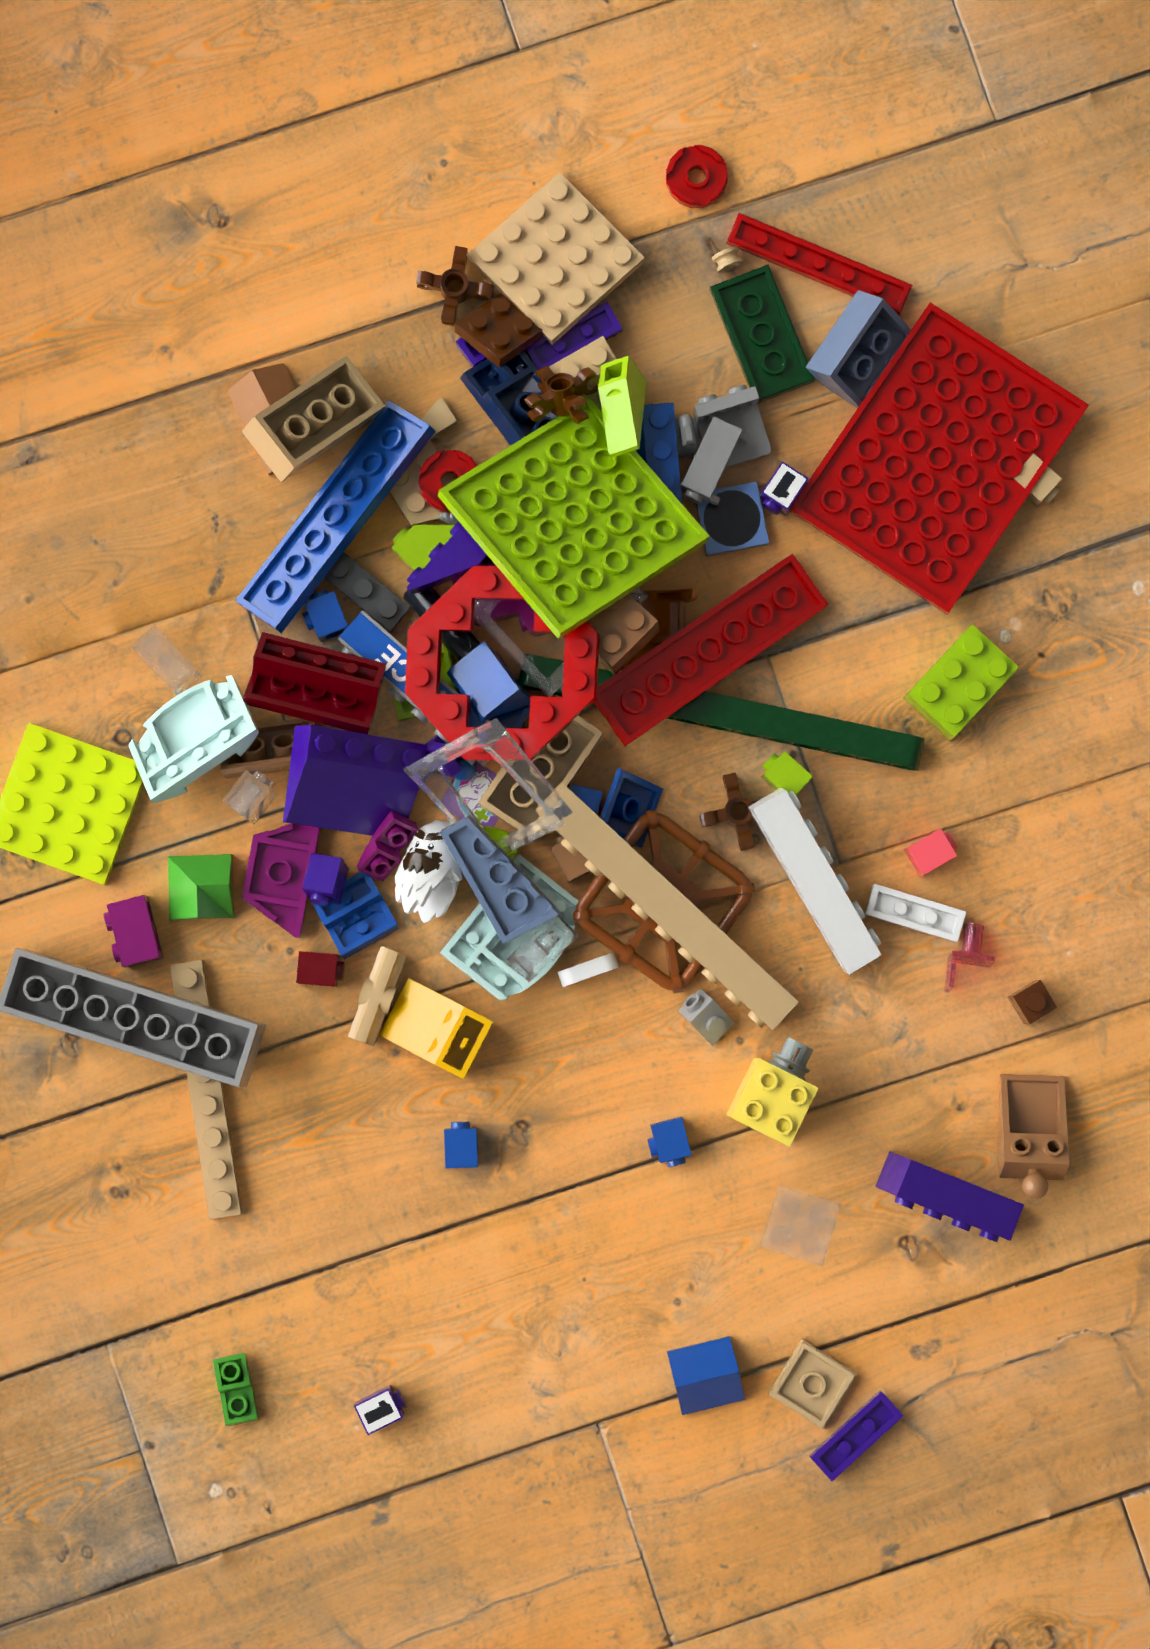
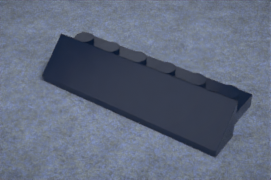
(504, 392)

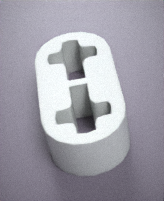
(588, 969)

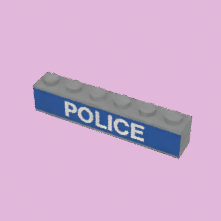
(371, 641)

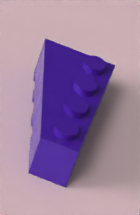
(949, 1196)

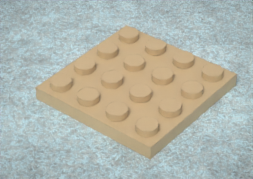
(556, 257)

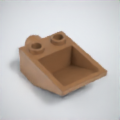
(1033, 1131)

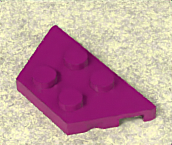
(278, 872)

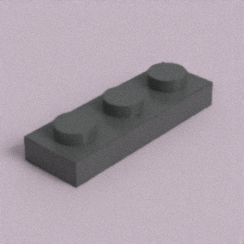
(367, 592)

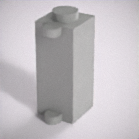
(711, 461)

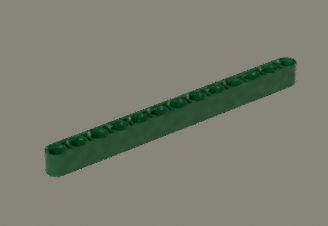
(779, 724)

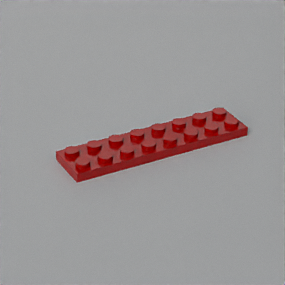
(708, 649)

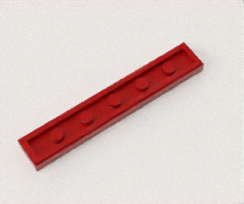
(816, 262)

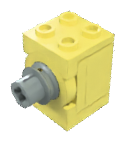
(775, 1093)

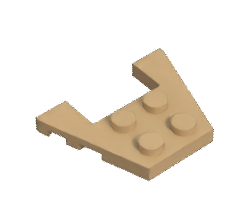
(407, 490)

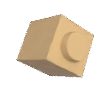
(1045, 488)

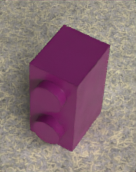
(133, 931)

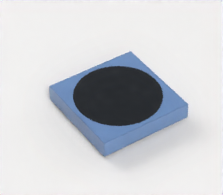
(735, 522)

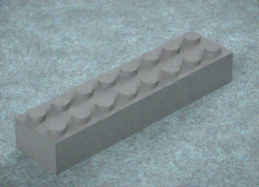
(131, 1017)

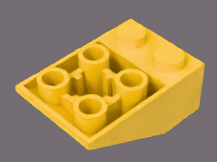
(436, 1028)

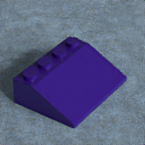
(348, 779)

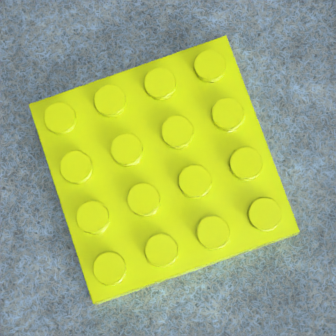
(68, 803)

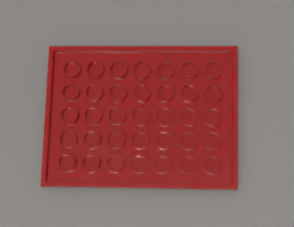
(933, 456)

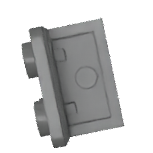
(741, 411)

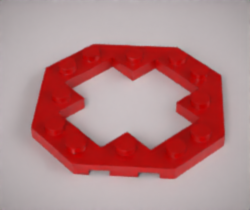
(452, 711)

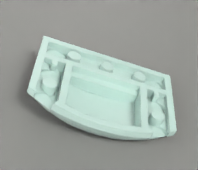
(192, 737)
(482, 954)

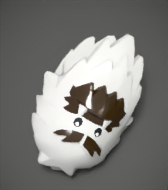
(427, 874)

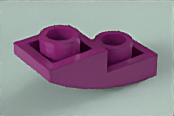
(384, 847)

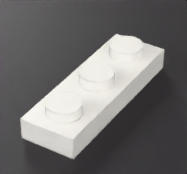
(915, 913)

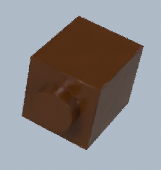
(1032, 1002)

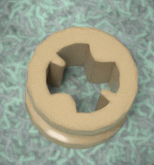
(727, 259)

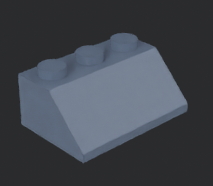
(858, 347)

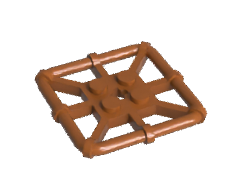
(678, 880)

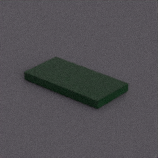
(761, 333)

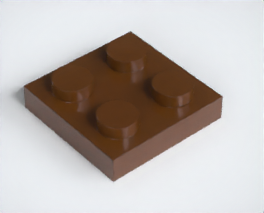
(498, 330)

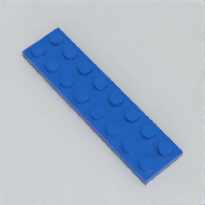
(335, 516)

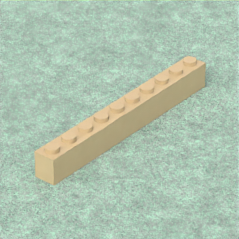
(672, 912)

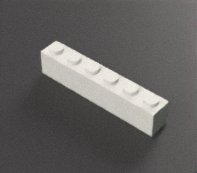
(815, 881)

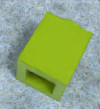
(785, 773)

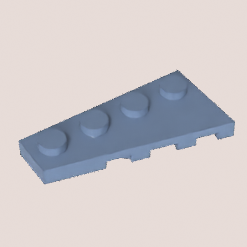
(498, 883)

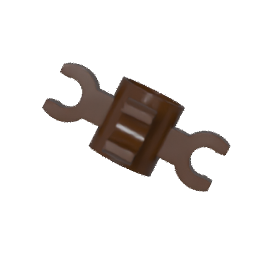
(478, 290)
(561, 394)
(723, 815)

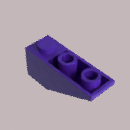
(448, 561)

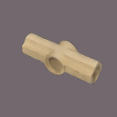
(377, 996)

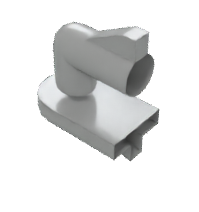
(687, 436)

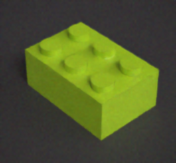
(961, 682)

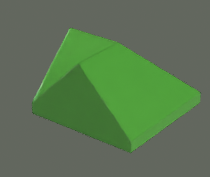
(200, 887)

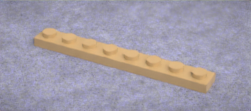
(209, 1110)

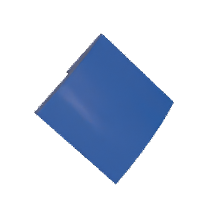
(359, 917)

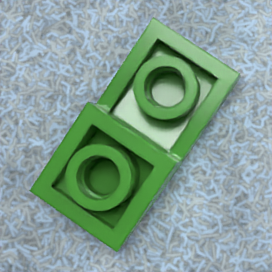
(235, 1389)

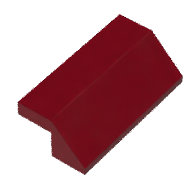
(314, 683)

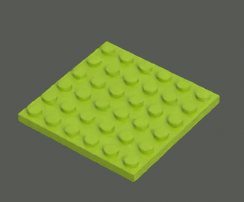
(572, 520)

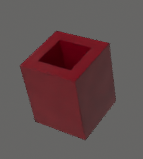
(319, 969)

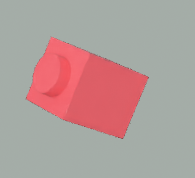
(931, 851)

